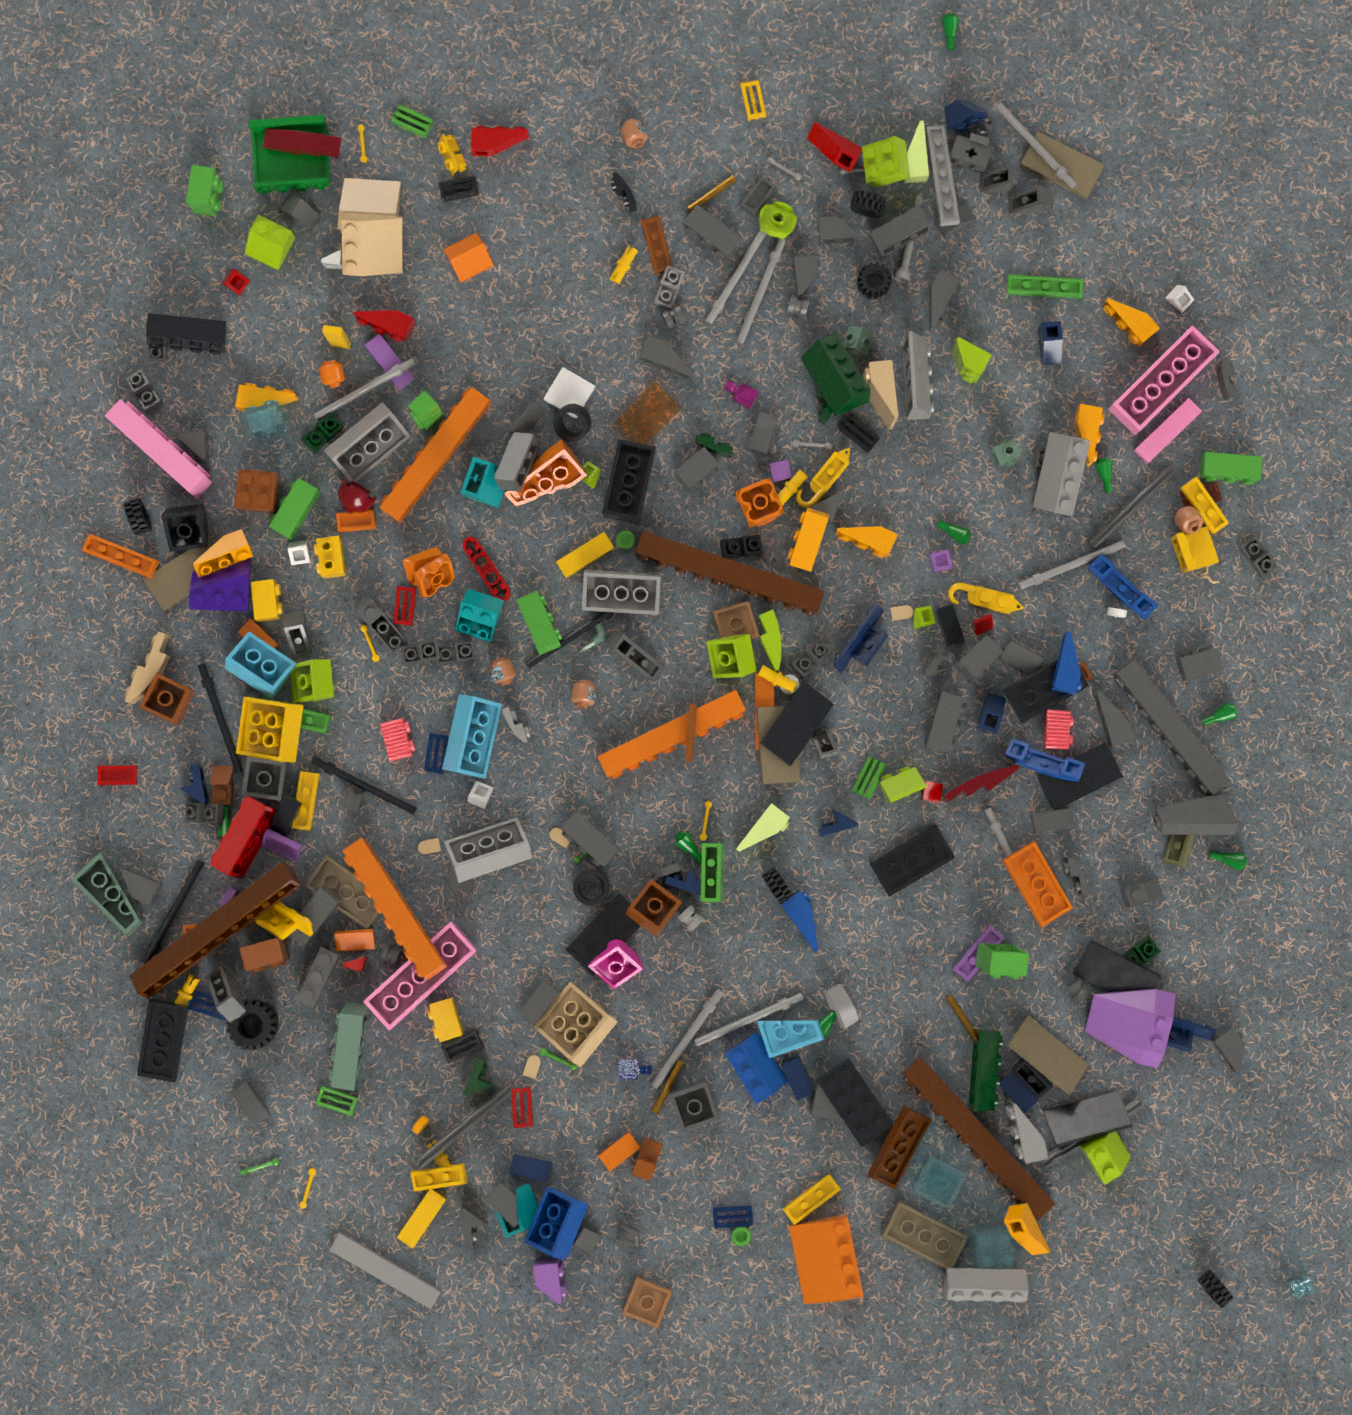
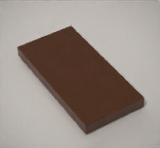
(899, 1147)

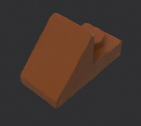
(222, 785)
(647, 1159)

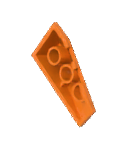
(549, 473)

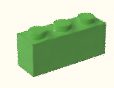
(425, 411)
(1230, 467)
(294, 509)
(539, 622)
(712, 872)

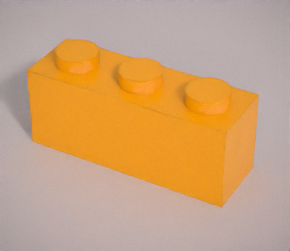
(808, 539)

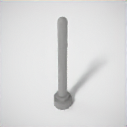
(903, 274)

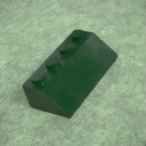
(836, 375)
(984, 1070)

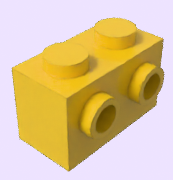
(330, 556)

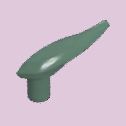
(601, 636)

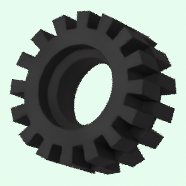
(868, 203)
(876, 269)
(137, 516)
(777, 885)
(1215, 1288)

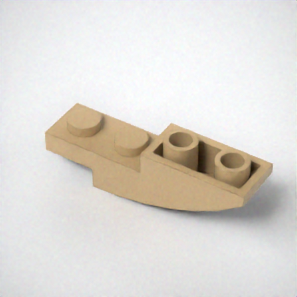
(143, 676)

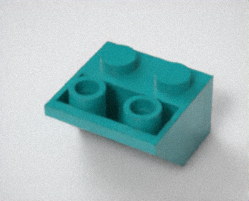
(480, 483)
(479, 615)
(526, 1211)

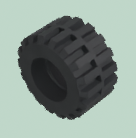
(268, 1031)

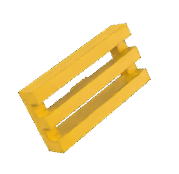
(756, 115)

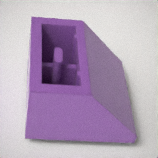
(548, 1278)

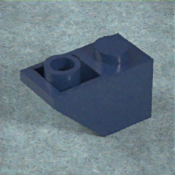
(963, 114)
(1050, 342)
(991, 714)

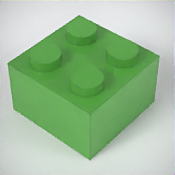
(204, 190)
(1002, 960)

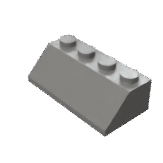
(367, 443)
(1061, 473)
(621, 592)
(488, 849)
(986, 1284)

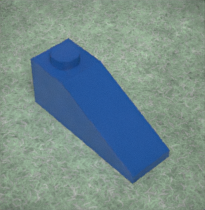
(1067, 670)
(801, 914)

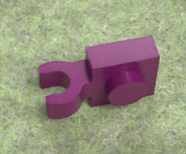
(743, 395)

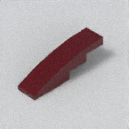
(302, 142)
(987, 781)

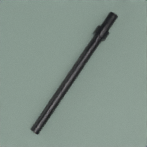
(570, 637)
(207, 682)
(331, 768)
(154, 945)

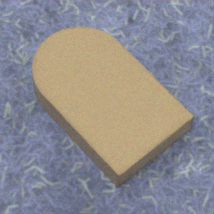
(901, 612)
(556, 835)
(429, 846)
(532, 1066)

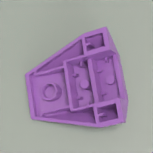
(1133, 1023)

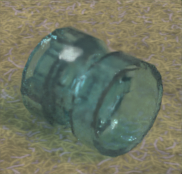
(1300, 1287)

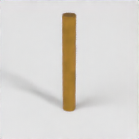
(712, 193)
(962, 1017)
(667, 1087)

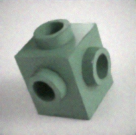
(858, 341)
(1001, 456)

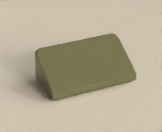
(1178, 850)

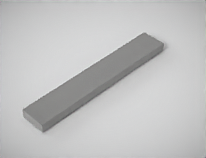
(942, 175)
(385, 1270)

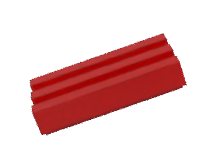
(412, 605)
(514, 1108)

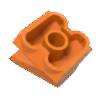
(760, 503)
(429, 571)

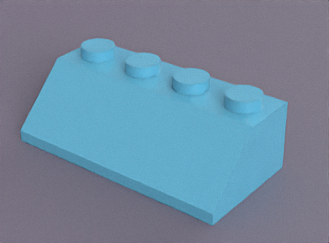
(472, 736)

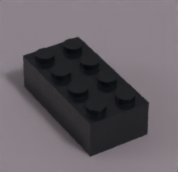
(186, 333)
(629, 481)
(854, 1102)

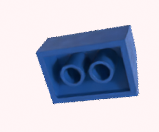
(755, 1068)

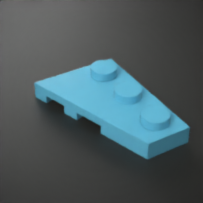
(788, 1035)

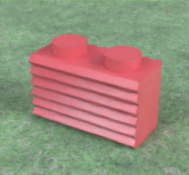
(1057, 729)
(397, 739)

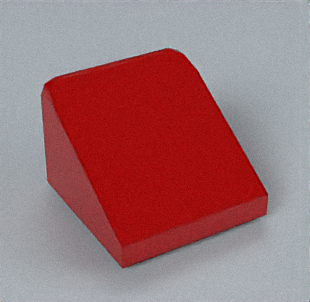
(235, 281)
(982, 624)
(932, 792)
(358, 964)

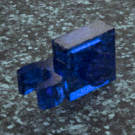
(630, 1069)

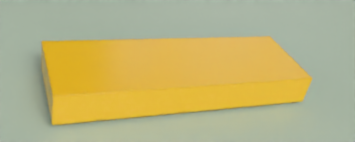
(336, 337)
(1204, 504)
(585, 555)
(306, 795)
(439, 1177)
(811, 1199)
(421, 1218)

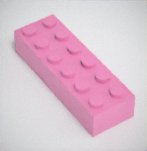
(1163, 380)
(155, 445)
(407, 990)

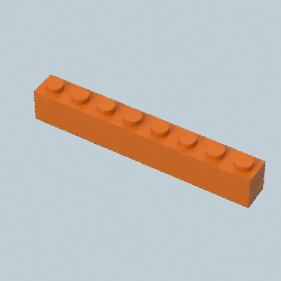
(435, 455)
(671, 734)
(394, 908)

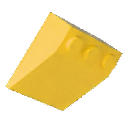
(269, 729)

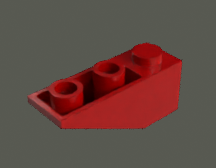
(494, 140)
(835, 147)
(387, 321)

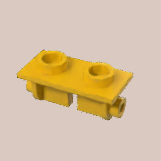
(448, 147)

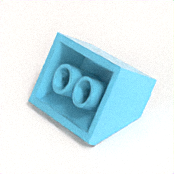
(259, 665)

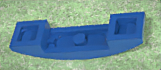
(1121, 588)
(1044, 763)

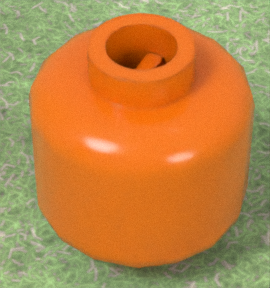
(332, 373)

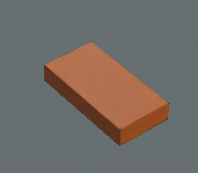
(356, 521)
(255, 629)
(354, 940)
(619, 1151)

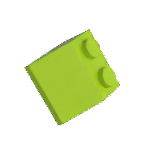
(269, 242)
(969, 360)
(731, 656)
(312, 681)
(902, 784)
(1106, 1156)

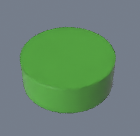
(625, 539)
(741, 1236)

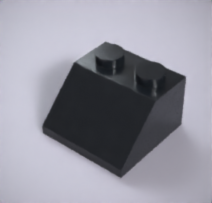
(186, 527)

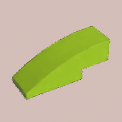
(771, 639)

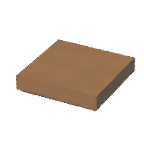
(736, 620)
(647, 1302)

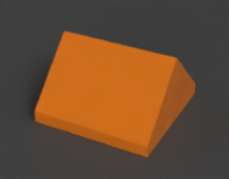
(468, 257)

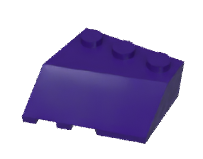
(222, 589)

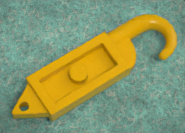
(826, 477)
(986, 598)

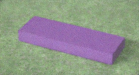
(387, 358)
(967, 964)

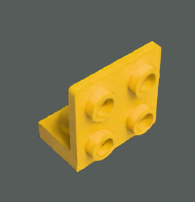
(1194, 550)

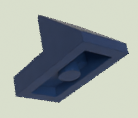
(199, 788)
(842, 823)
(690, 885)

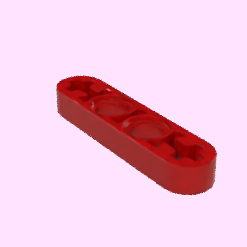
(485, 570)

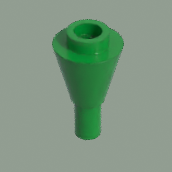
(950, 26)
(1104, 469)
(959, 534)
(1224, 713)
(223, 828)
(686, 843)
(1234, 860)
(827, 1022)

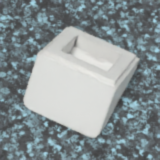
(333, 261)
(1180, 298)
(299, 552)
(480, 794)

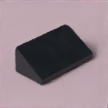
(949, 625)

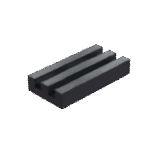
(475, 192)
(847, 423)
(477, 1039)

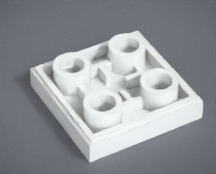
(568, 389)

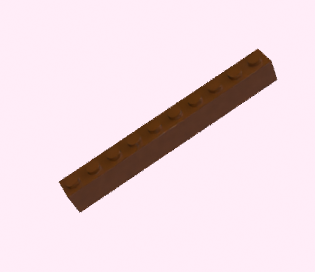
(729, 572)
(215, 930)
(981, 1141)

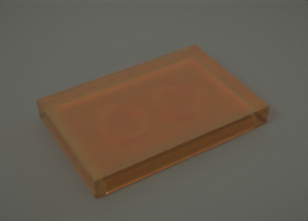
(648, 414)

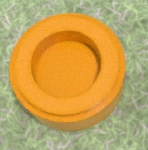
(420, 1125)

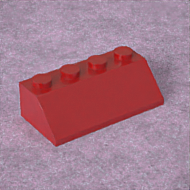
(243, 838)

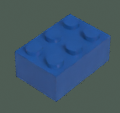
(556, 1223)

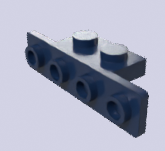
(864, 642)
(1183, 1032)

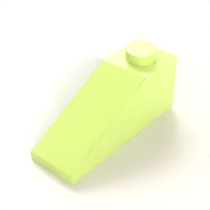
(918, 157)
(768, 824)

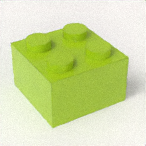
(885, 162)

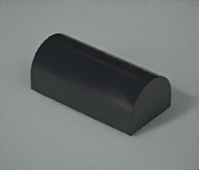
(1031, 1078)

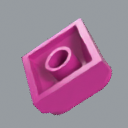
(616, 963)

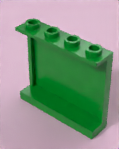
(284, 170)

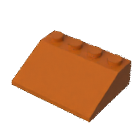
(826, 1260)

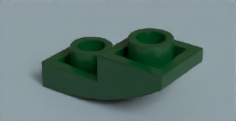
(322, 433)
(722, 449)
(1142, 951)

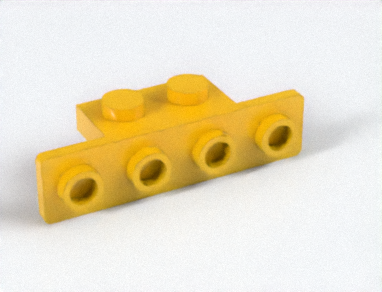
(283, 921)

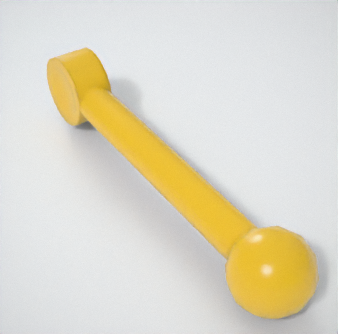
(363, 158)
(364, 628)
(703, 836)
(303, 1204)

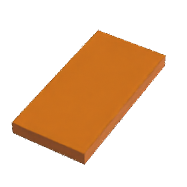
(1037, 884)

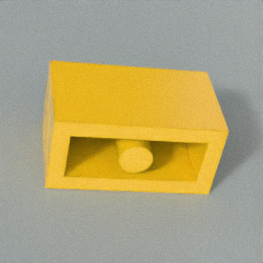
(266, 600)
(445, 1019)

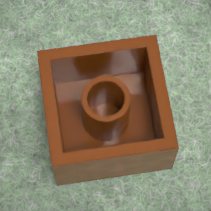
(257, 491)
(167, 699)
(653, 908)
(265, 953)

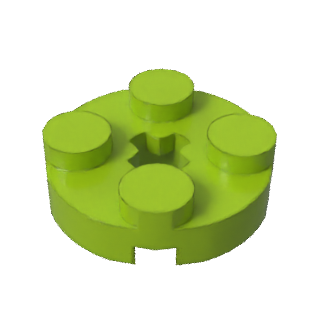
(774, 228)

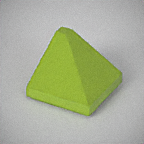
(592, 474)
(923, 617)

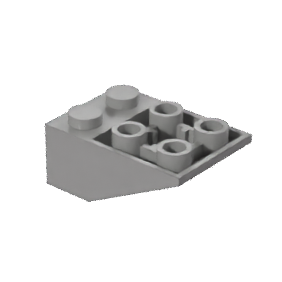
(1029, 1143)

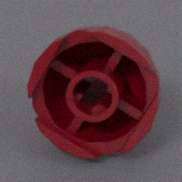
(354, 497)

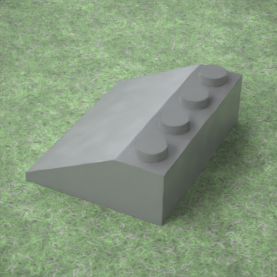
(916, 377)

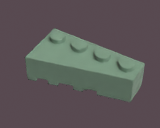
(104, 889)
(348, 1046)

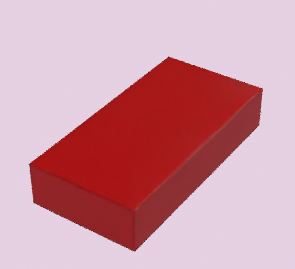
(117, 775)

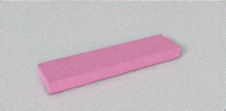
(1168, 430)

